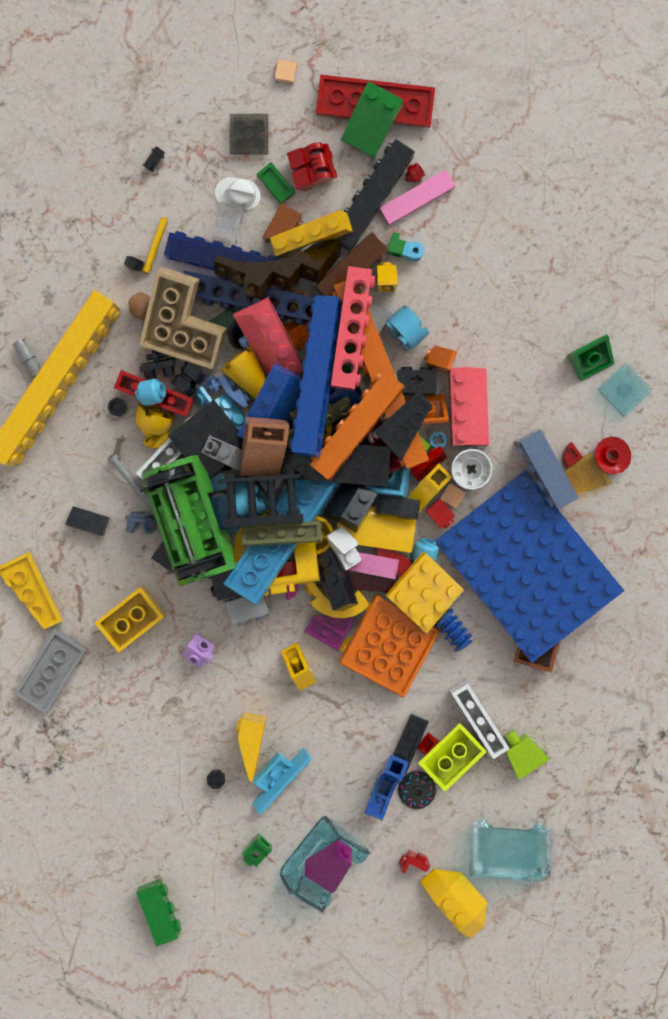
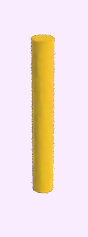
(155, 245)

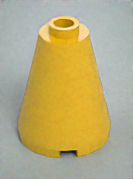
(245, 372)

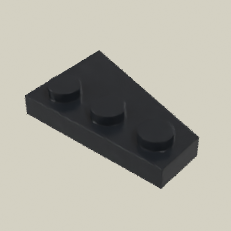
(404, 424)

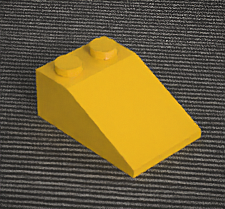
(250, 738)

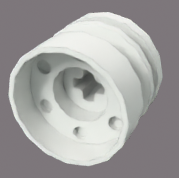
(472, 480)

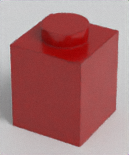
(440, 514)

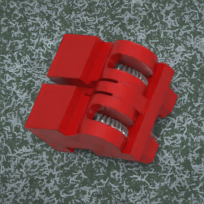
(311, 165)

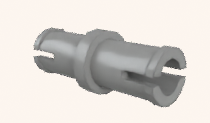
(27, 357)

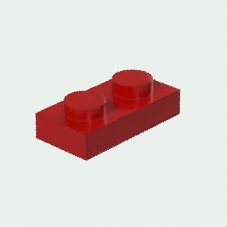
(435, 456)

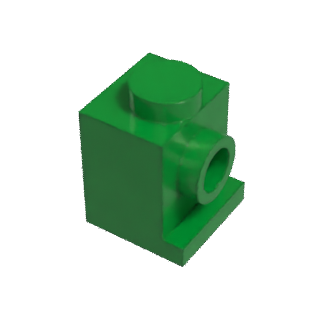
(260, 845)

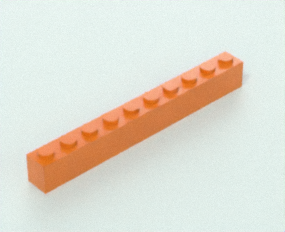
(377, 361)

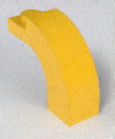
(322, 603)

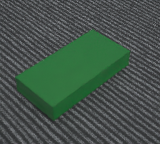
(275, 183)

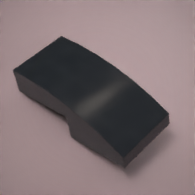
(398, 506)

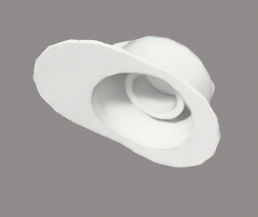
(238, 192)

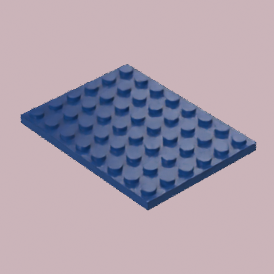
(529, 566)

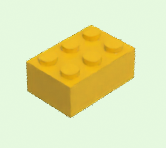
(130, 618)

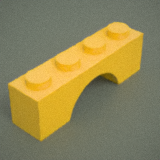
(323, 228)

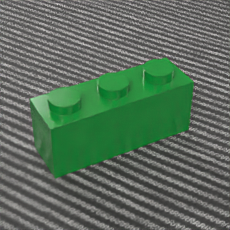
(159, 912)

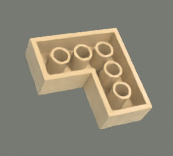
(172, 328)

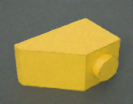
(386, 277)
(298, 666)

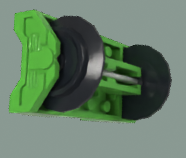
(187, 520)

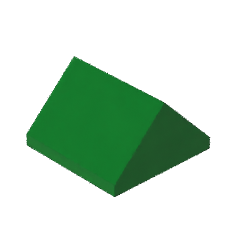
(592, 358)

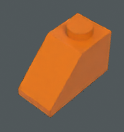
(440, 358)

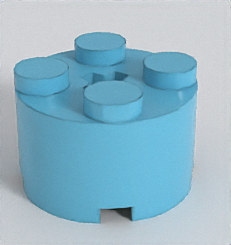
(407, 327)
(242, 500)

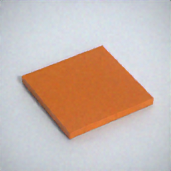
(388, 647)

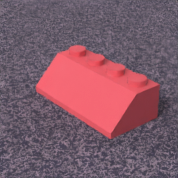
(268, 337)
(468, 406)

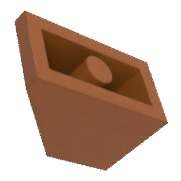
(282, 221)

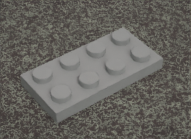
(50, 671)

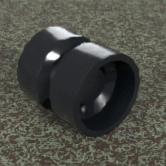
(188, 379)

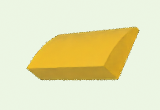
(384, 532)

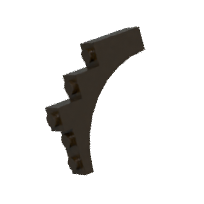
(282, 273)

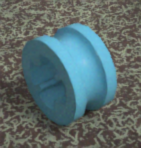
(436, 434)

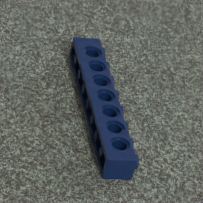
(230, 289)

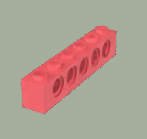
(355, 277)

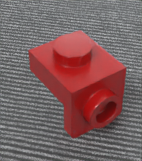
(418, 860)

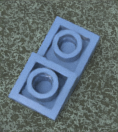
(240, 397)

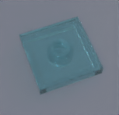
(624, 389)

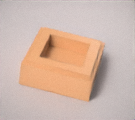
(285, 71)
(452, 495)

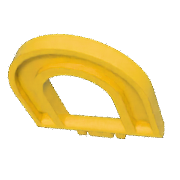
(305, 563)

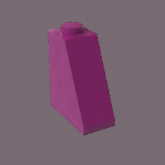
(329, 865)

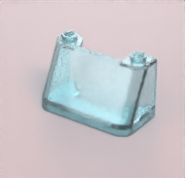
(510, 852)
(293, 870)

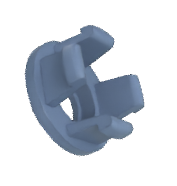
(148, 522)

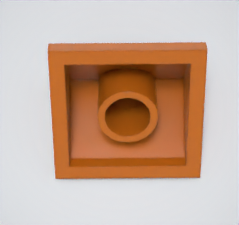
(438, 412)

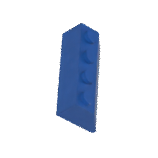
(276, 396)

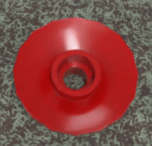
(620, 452)

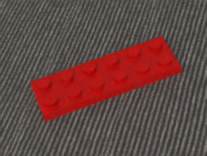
(341, 94)

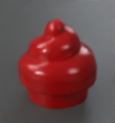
(414, 173)

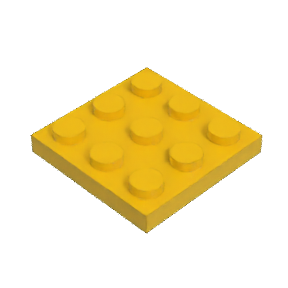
(424, 592)

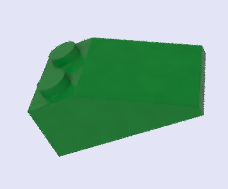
(372, 119)

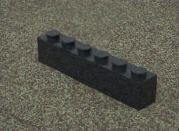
(376, 190)

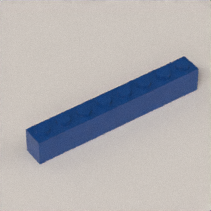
(316, 377)

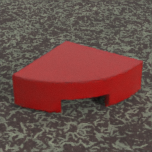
(571, 455)

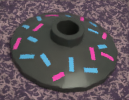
(413, 781)

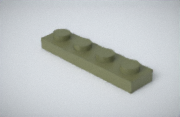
(282, 533)

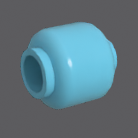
(150, 392)
(425, 545)

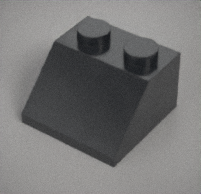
(351, 505)

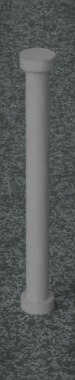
(130, 479)

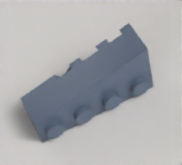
(546, 469)

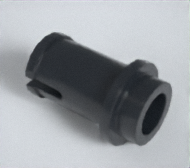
(154, 158)

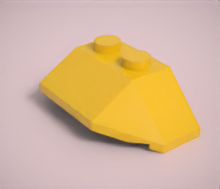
(457, 899)

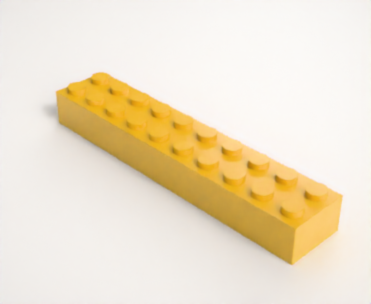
(55, 377)

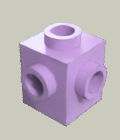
(198, 651)

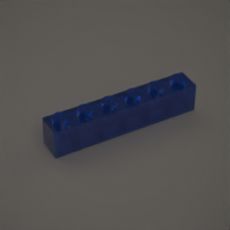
(201, 253)

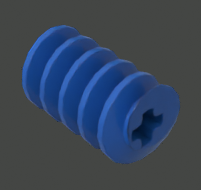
(454, 630)

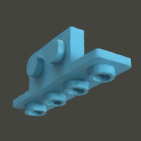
(226, 404)
(276, 777)

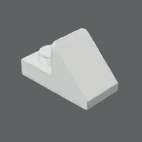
(344, 547)

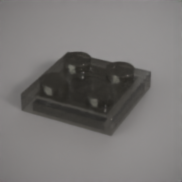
(249, 134)

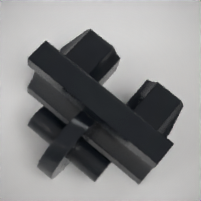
(166, 364)

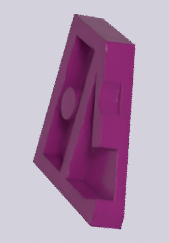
(329, 629)

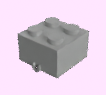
(242, 610)

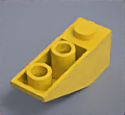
(430, 486)

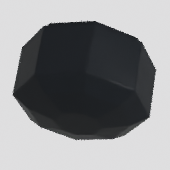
(134, 264)
(117, 407)
(216, 779)

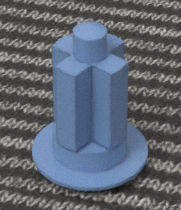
(212, 384)

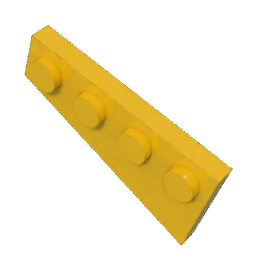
(31, 589)

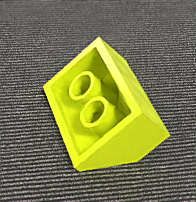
(452, 757)

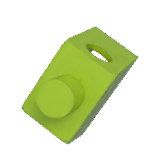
(524, 754)

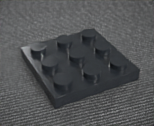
(194, 433)

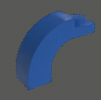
(384, 786)

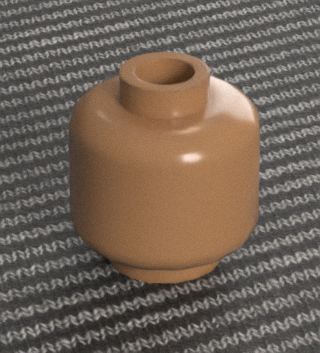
(138, 305)

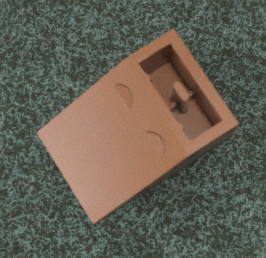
(263, 446)

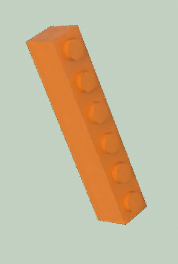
(357, 425)

